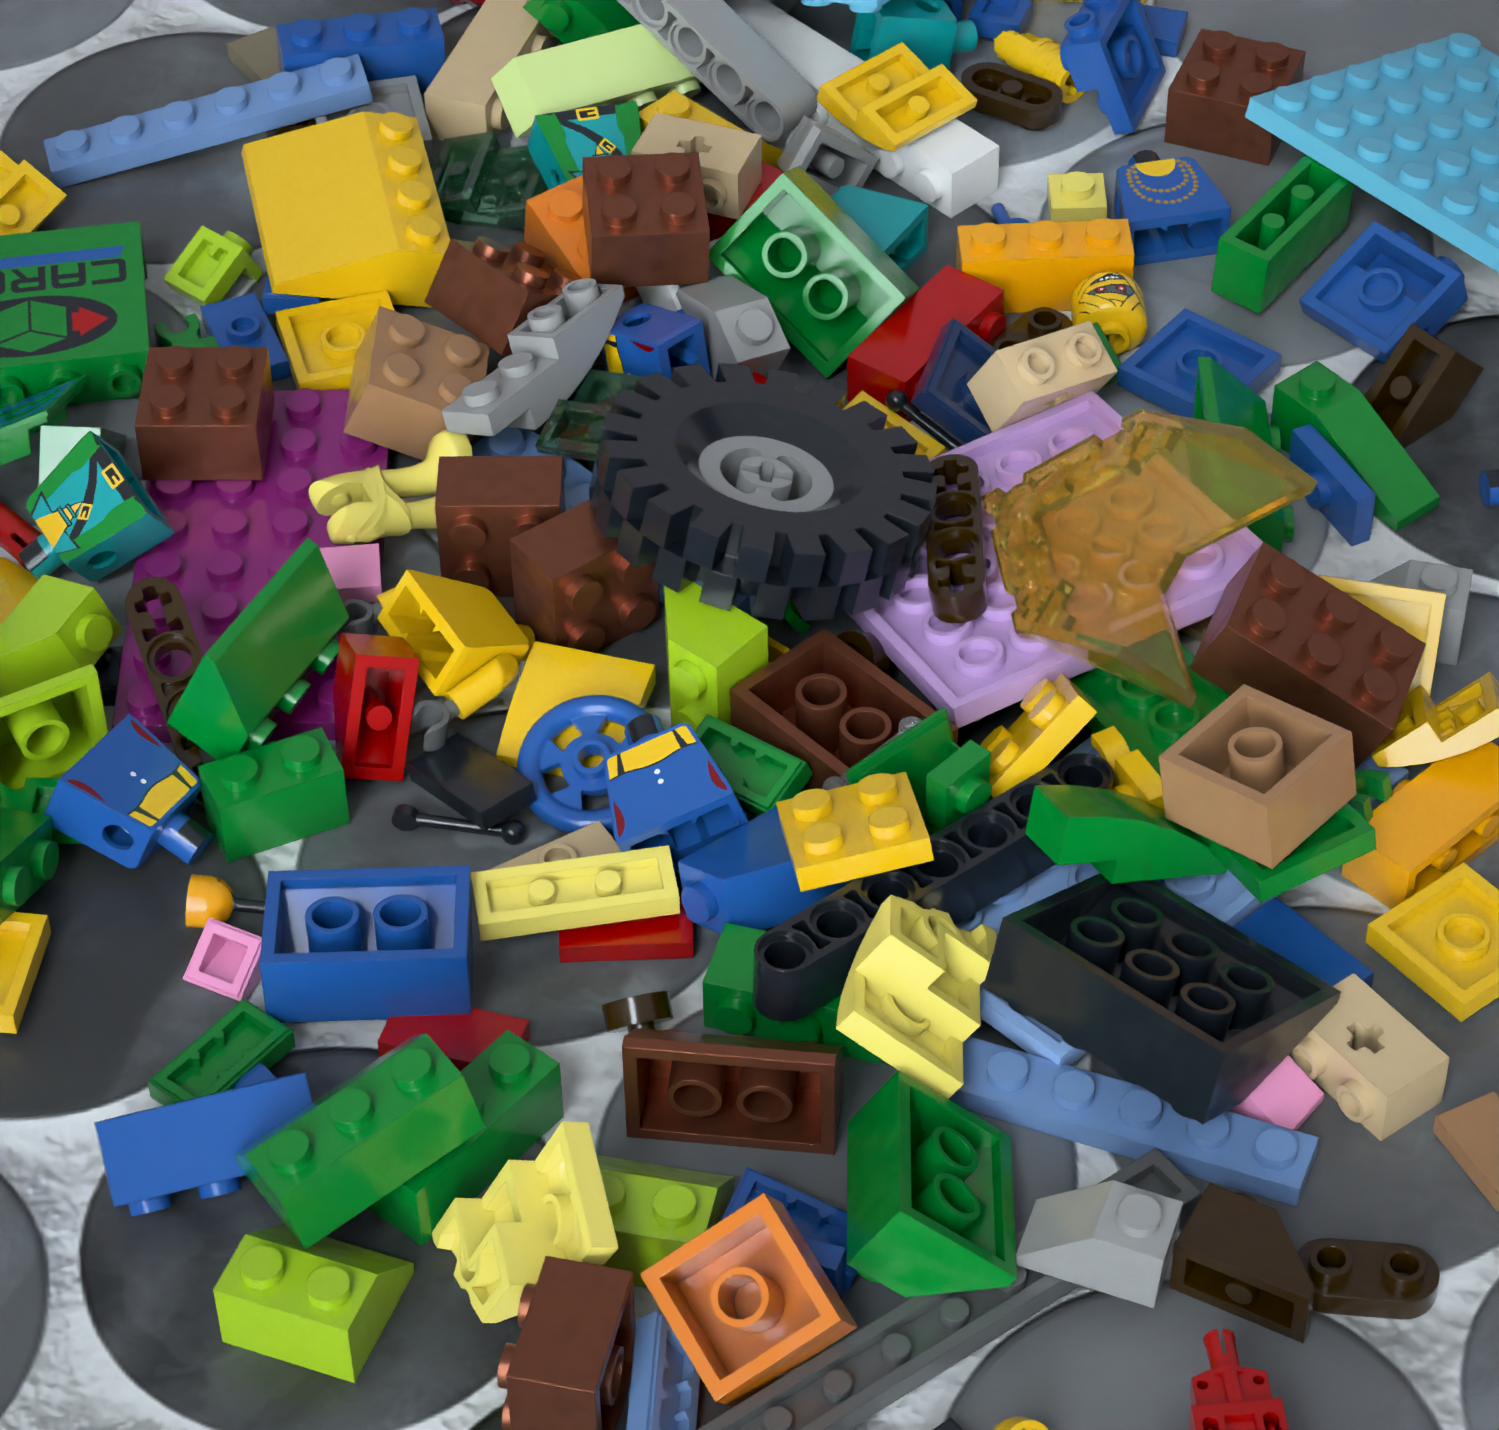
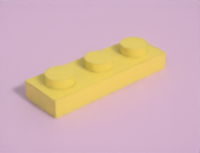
(575, 893)

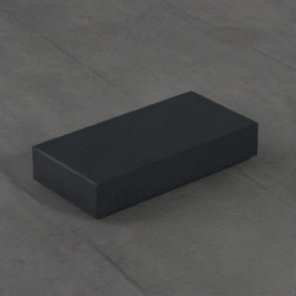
(472, 782)

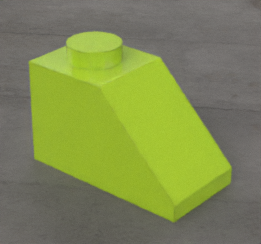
(53, 633)

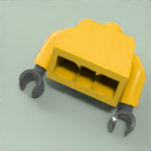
(463, 643)

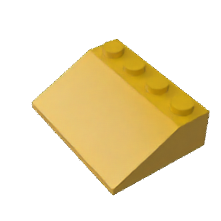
(348, 208)

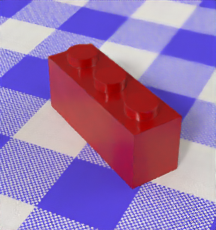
(902, 345)

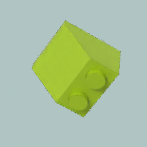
(708, 654)
(50, 726)
(659, 1209)
(310, 1304)

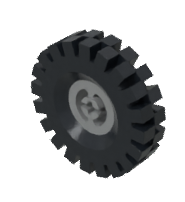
(762, 491)

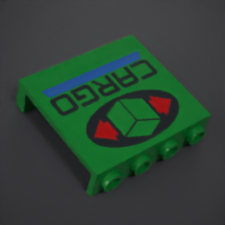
(73, 310)

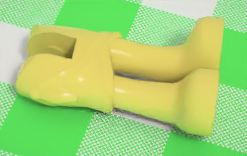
(369, 501)

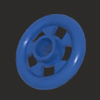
(540, 755)

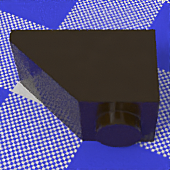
(1421, 385)
(1244, 1263)

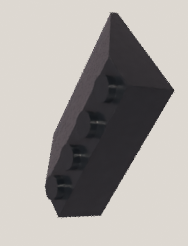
(1157, 990)

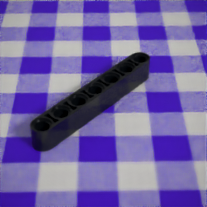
(973, 865)

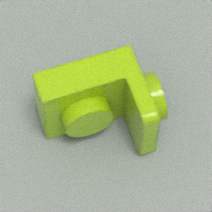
(211, 266)

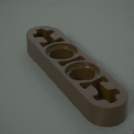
(955, 537)
(153, 646)

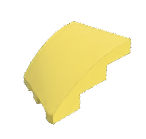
(917, 991)
(528, 1214)

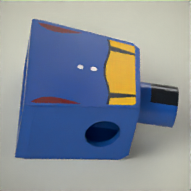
(654, 341)
(668, 790)
(130, 799)

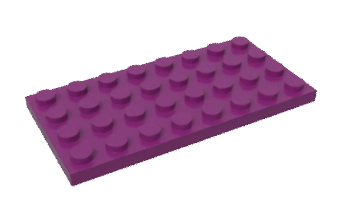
(236, 539)

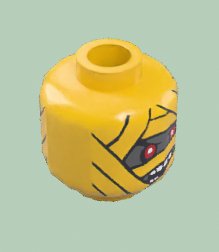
(1115, 304)

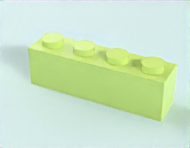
(590, 73)

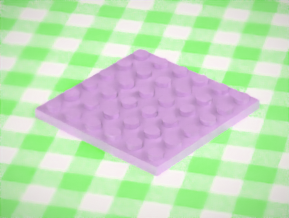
(986, 661)

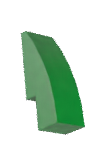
(1115, 834)

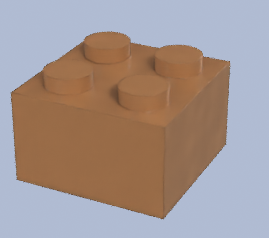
(405, 380)
(1258, 775)

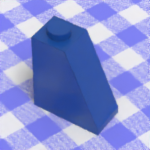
(745, 879)

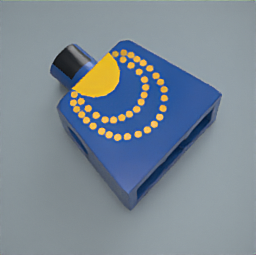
(1169, 208)

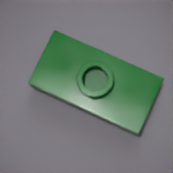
(753, 767)
(223, 1055)

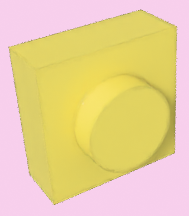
(1076, 196)

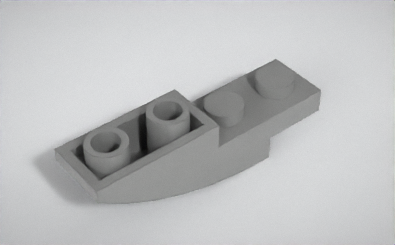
(546, 364)

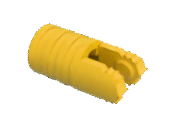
(1038, 58)

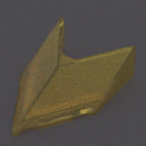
(1109, 525)

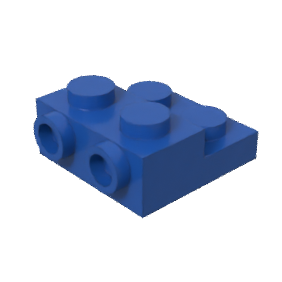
(1116, 54)
(1384, 288)

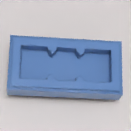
(662, 1379)

